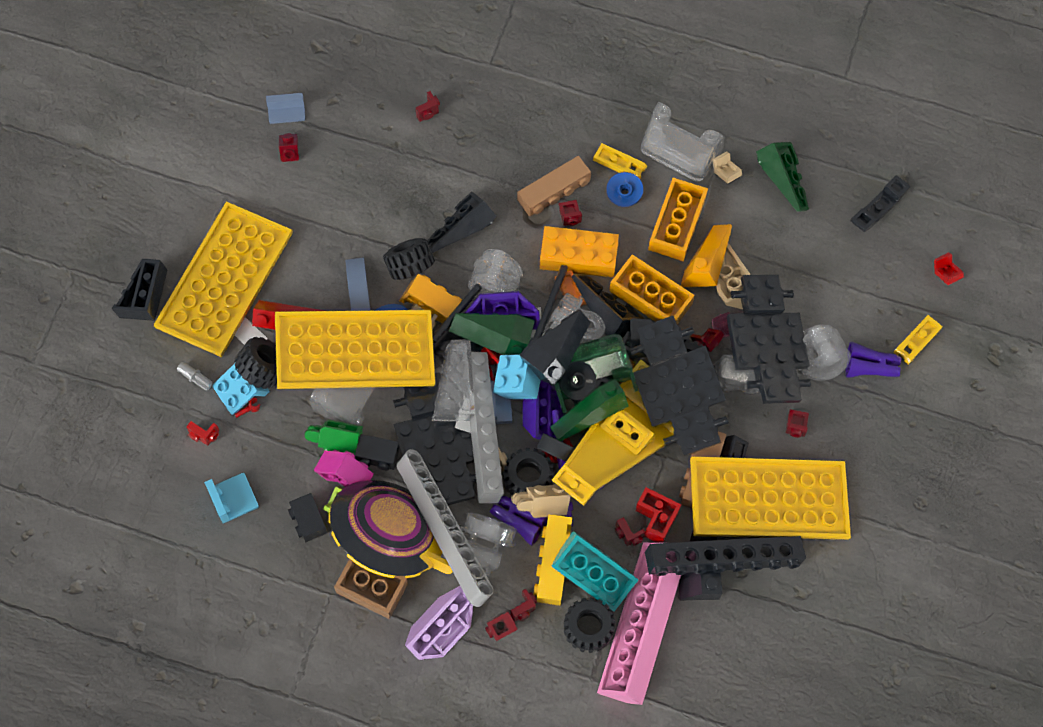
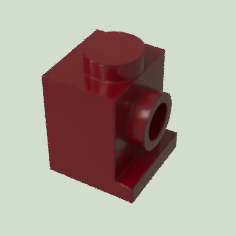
(509, 625)

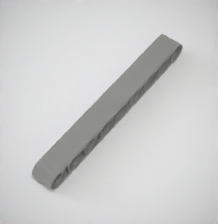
(445, 528)

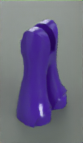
(881, 363)
(527, 530)

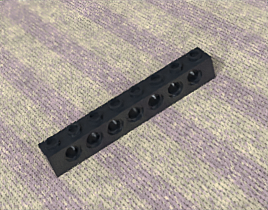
(715, 550)

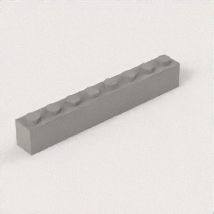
(484, 434)

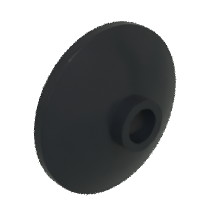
(585, 380)

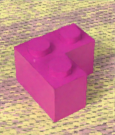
(342, 468)

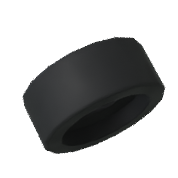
(555, 447)

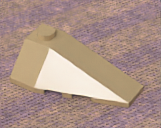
(730, 278)

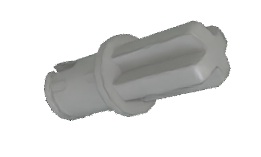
(194, 376)

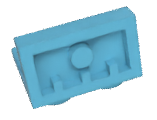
(235, 390)
(232, 497)

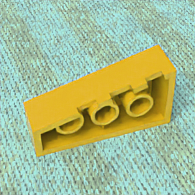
(551, 581)

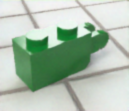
(335, 436)

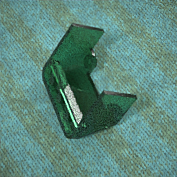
(607, 358)

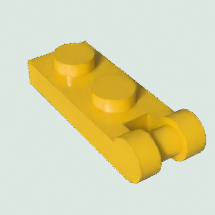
(618, 161)
(918, 339)

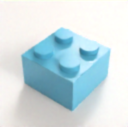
(515, 379)

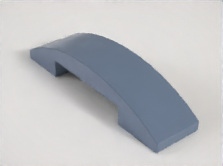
(357, 284)

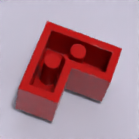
(661, 511)

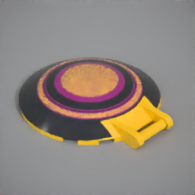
(384, 530)

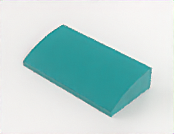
(594, 571)

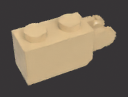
(542, 501)

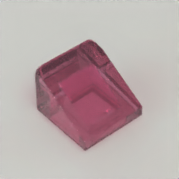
(720, 323)

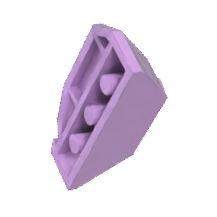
(440, 626)

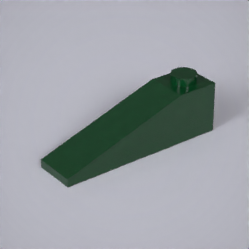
(780, 164)
(496, 332)
(594, 407)

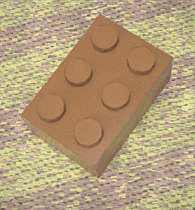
(371, 590)

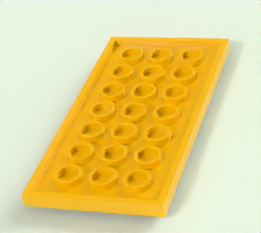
(223, 279)
(354, 349)
(769, 498)

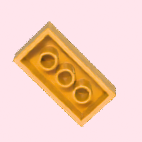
(678, 219)
(579, 250)
(650, 291)

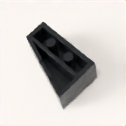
(143, 293)

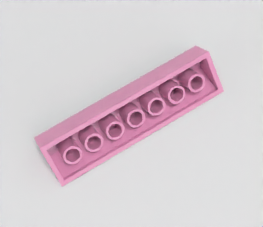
(638, 634)

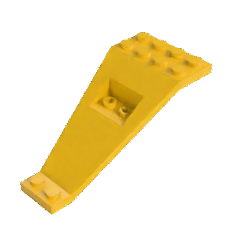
(610, 450)

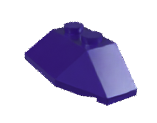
(505, 304)
(538, 412)

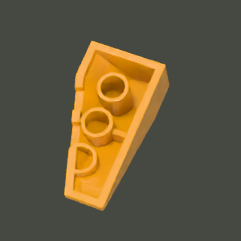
(708, 260)

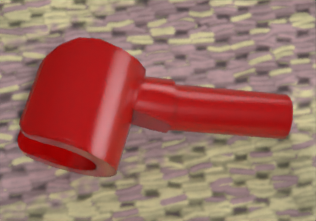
(249, 408)

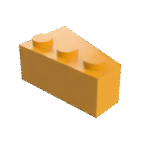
(430, 297)

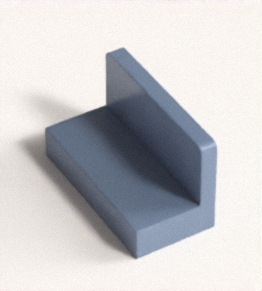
(285, 108)
(502, 408)

